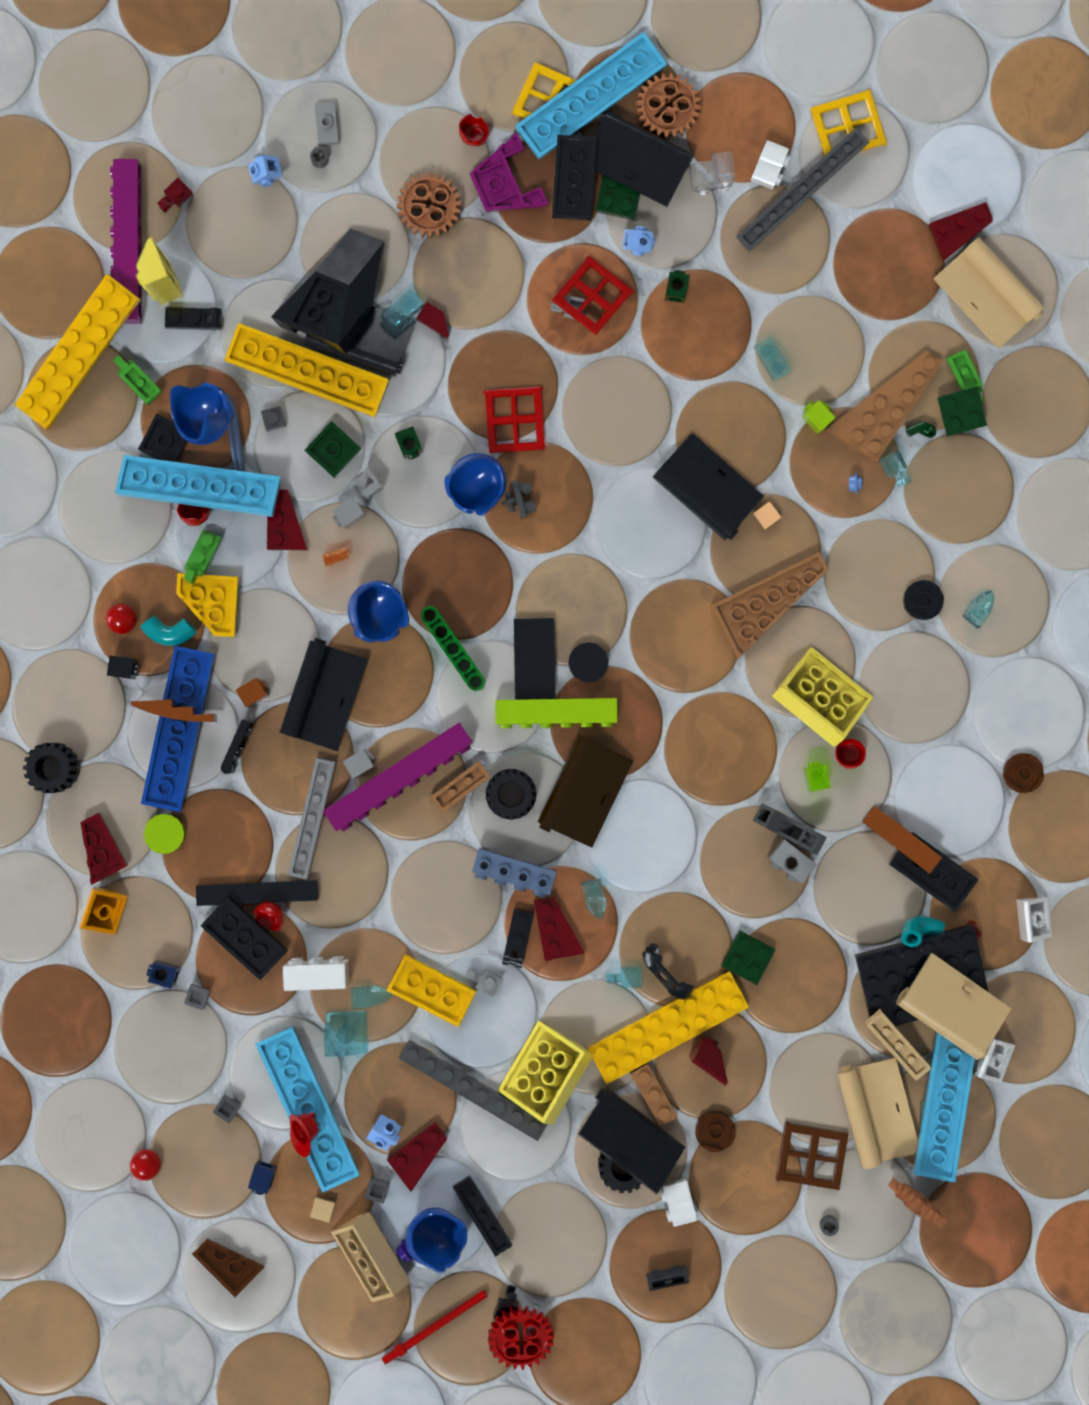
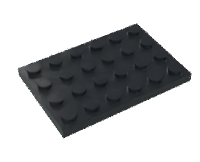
(894, 967)

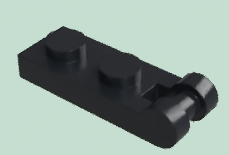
(192, 318)
(236, 747)
(517, 937)

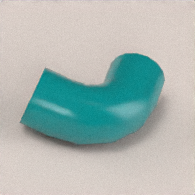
(168, 635)
(918, 927)

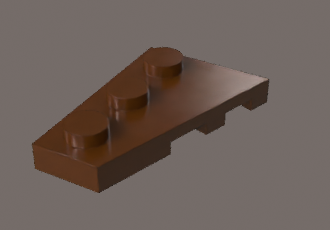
(227, 1266)

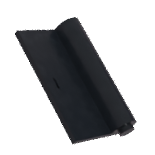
(640, 159)
(374, 345)
(708, 487)
(317, 697)
(631, 1140)

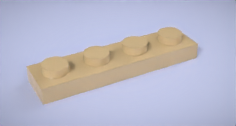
(897, 1044)

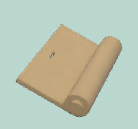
(989, 293)
(959, 1016)
(872, 1100)

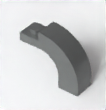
(789, 829)

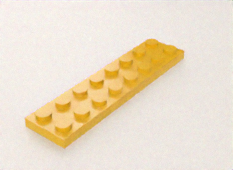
(77, 351)
(306, 370)
(667, 1027)

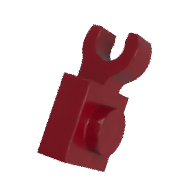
(176, 193)

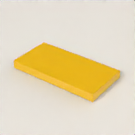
(431, 990)

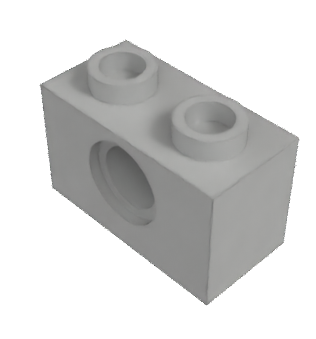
(803, 864)

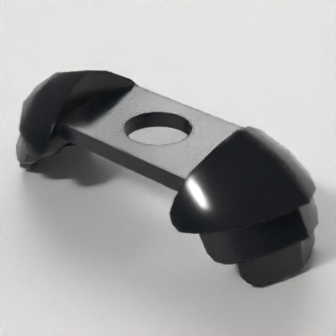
(652, 962)

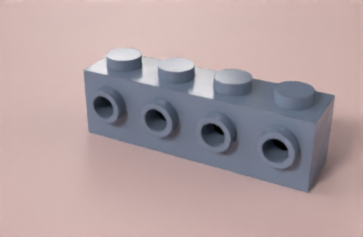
(514, 871)

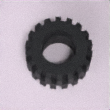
(35, 763)
(500, 808)
(614, 1180)

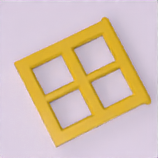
(527, 90)
(848, 125)

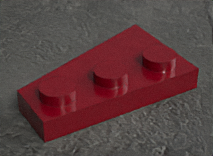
(957, 229)
(283, 528)
(101, 849)
(555, 932)
(416, 1155)

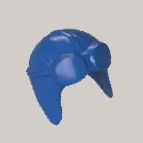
(201, 412)
(476, 483)
(377, 611)
(436, 1239)

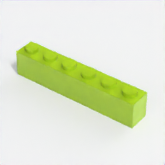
(556, 712)

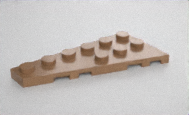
(879, 416)
(756, 608)

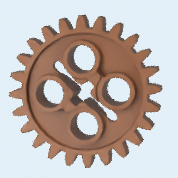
(680, 118)
(433, 187)
(917, 1203)

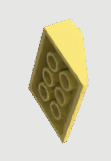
(822, 697)
(545, 1073)

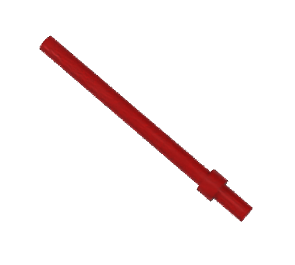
(401, 1348)

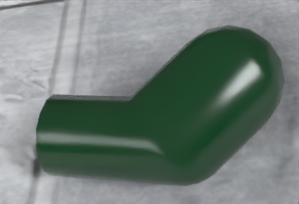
(922, 428)

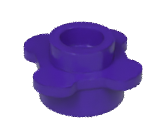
(403, 1252)

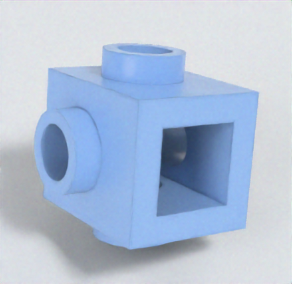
(265, 170)
(638, 240)
(384, 1133)

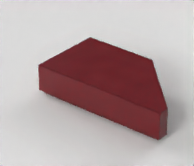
(433, 319)

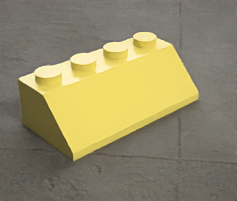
(157, 274)

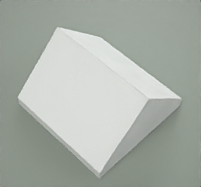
(1034, 918)
(996, 1061)

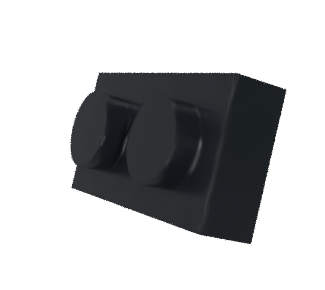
(667, 1278)

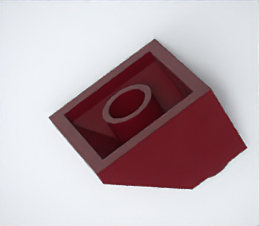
(709, 1058)

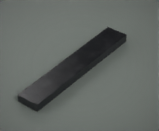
(258, 892)

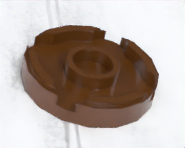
(1023, 773)
(715, 1131)

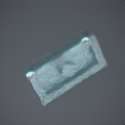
(402, 310)
(772, 359)

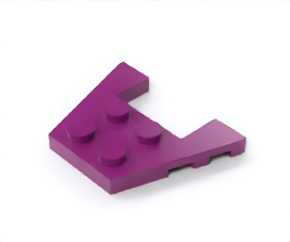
(497, 185)

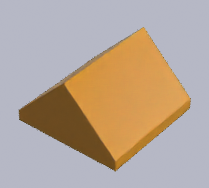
(103, 911)

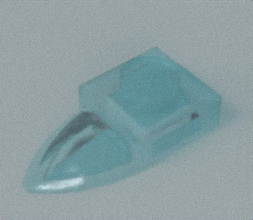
(979, 609)
(594, 897)
(368, 996)

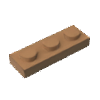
(460, 787)
(653, 1094)

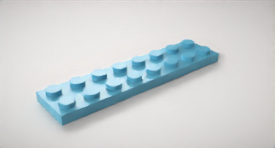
(591, 95)
(198, 485)
(302, 1094)
(944, 1111)

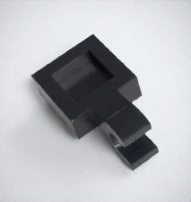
(505, 1304)

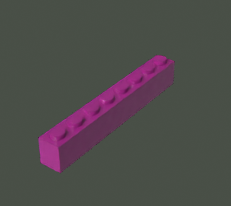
(127, 228)
(397, 777)

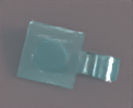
(894, 466)
(629, 977)

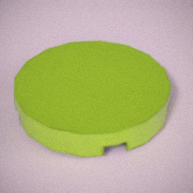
(164, 833)

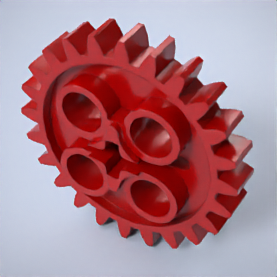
(501, 1339)

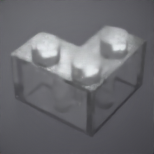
(713, 174)

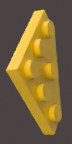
(212, 601)

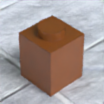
(253, 692)

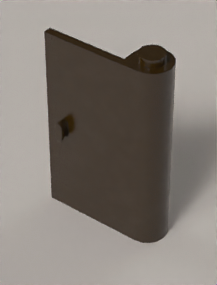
(577, 795)

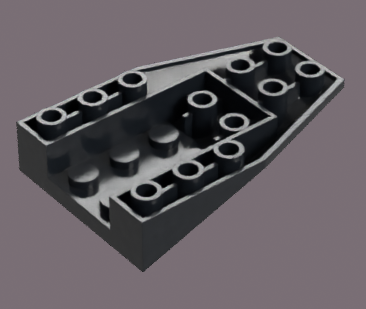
(335, 292)

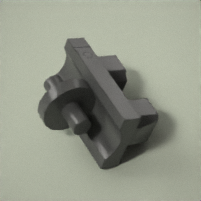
(524, 508)

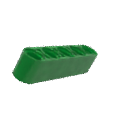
(446, 641)

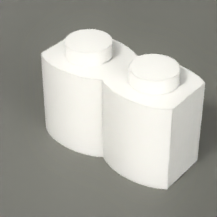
(769, 165)
(679, 1202)

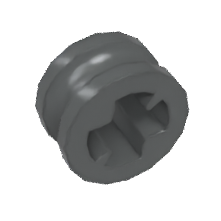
(323, 162)
(824, 1229)

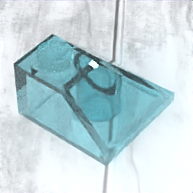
(345, 1033)

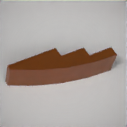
(168, 709)
(902, 839)

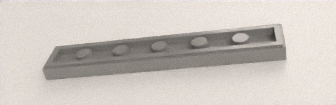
(312, 818)

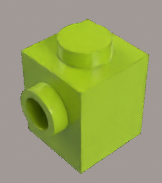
(818, 415)

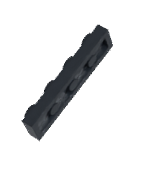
(482, 1215)

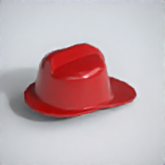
(302, 1132)

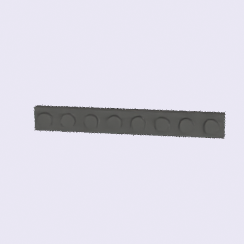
(802, 190)
(472, 1089)

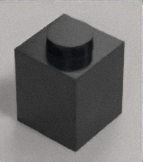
(123, 667)

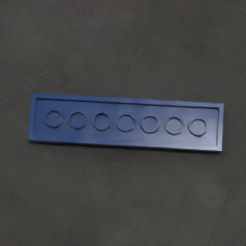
(175, 738)

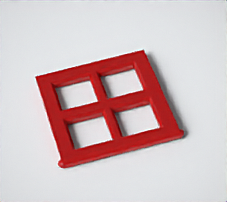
(593, 295)
(515, 419)

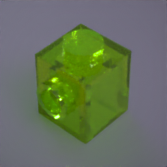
(816, 776)

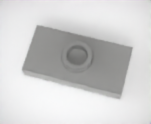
(327, 124)

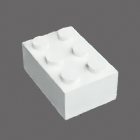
(316, 974)

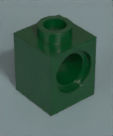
(673, 294)
(402, 437)

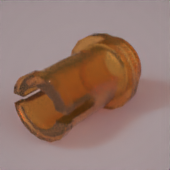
(335, 556)

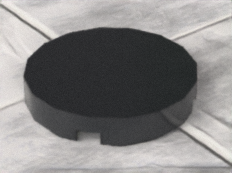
(923, 600)
(588, 662)

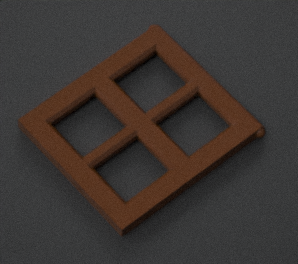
(812, 1156)

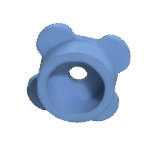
(855, 483)

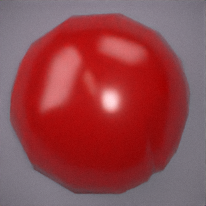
(473, 130)
(193, 515)
(121, 618)
(850, 753)
(269, 915)
(145, 1165)

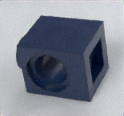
(171, 970)
(262, 1177)

